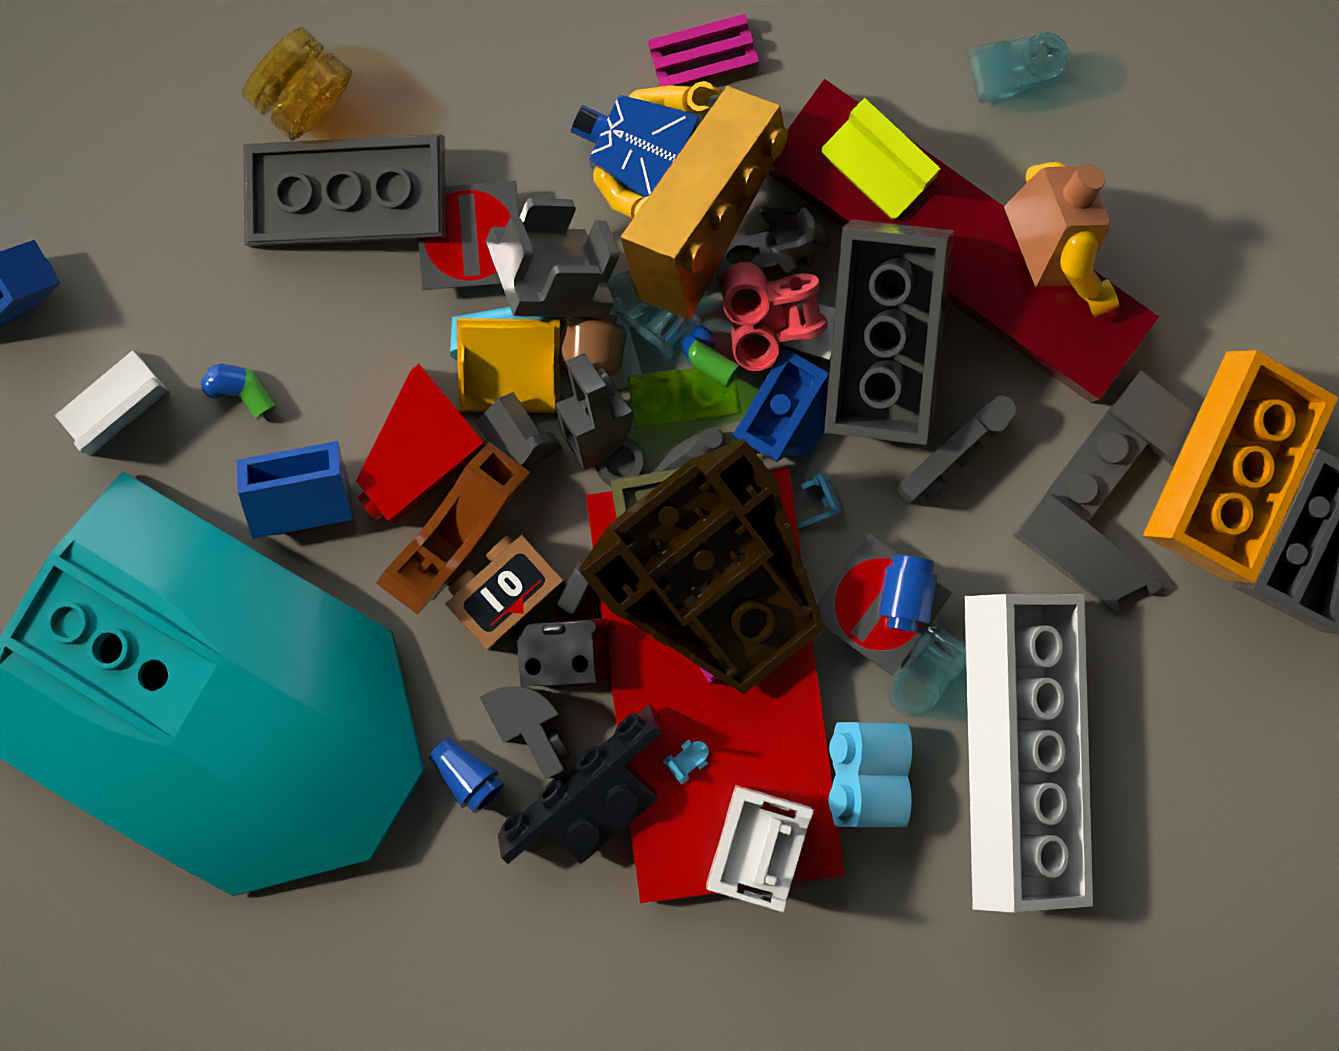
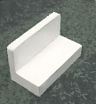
(111, 403)

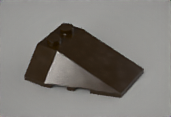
(711, 568)

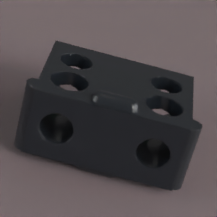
(563, 652)

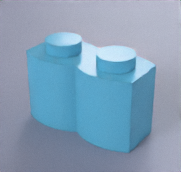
(871, 774)

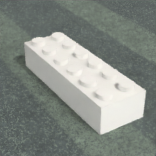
(1028, 752)

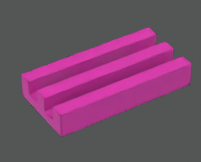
(698, 33)

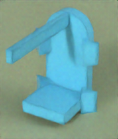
(830, 499)
(691, 756)

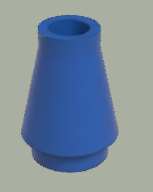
(467, 776)

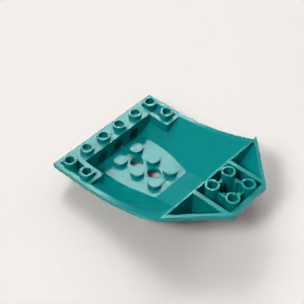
(279, 715)

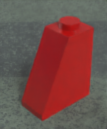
(416, 449)

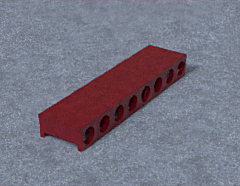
(987, 265)

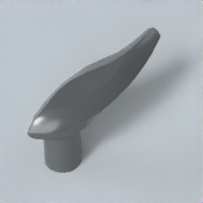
(690, 449)

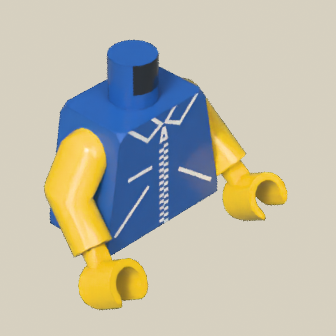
(640, 139)

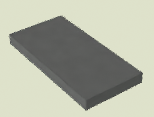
(344, 190)

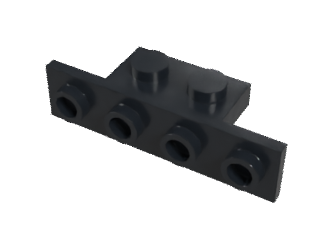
(592, 799)

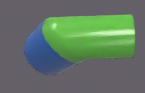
(700, 352)
(238, 381)

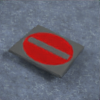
(463, 255)
(853, 607)

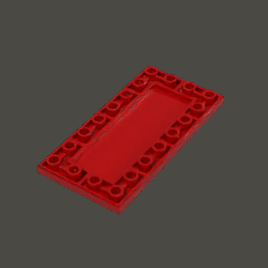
(755, 740)

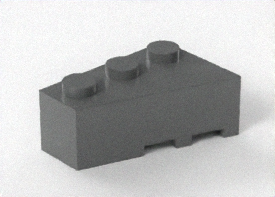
(1304, 559)

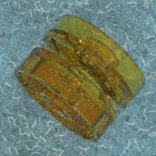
(296, 83)

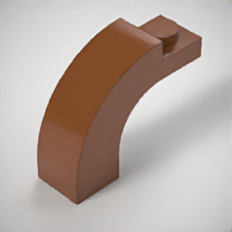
(454, 529)

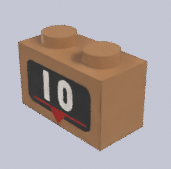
(503, 591)

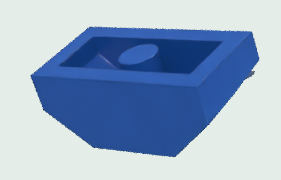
(787, 410)

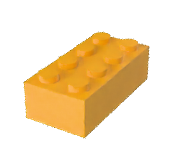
(1240, 466)

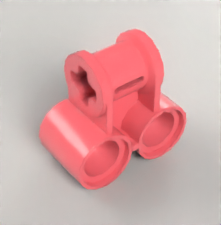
(769, 313)

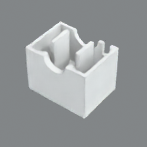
(758, 848)

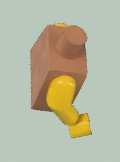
(1062, 229)

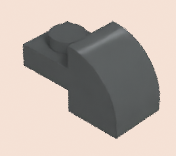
(596, 416)
(522, 711)

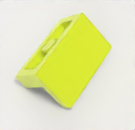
(880, 160)

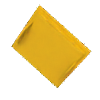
(508, 358)

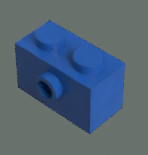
(294, 490)

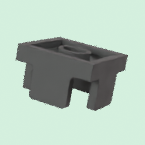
(554, 267)

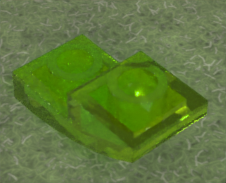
(680, 397)

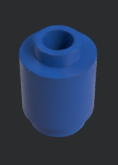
(908, 593)

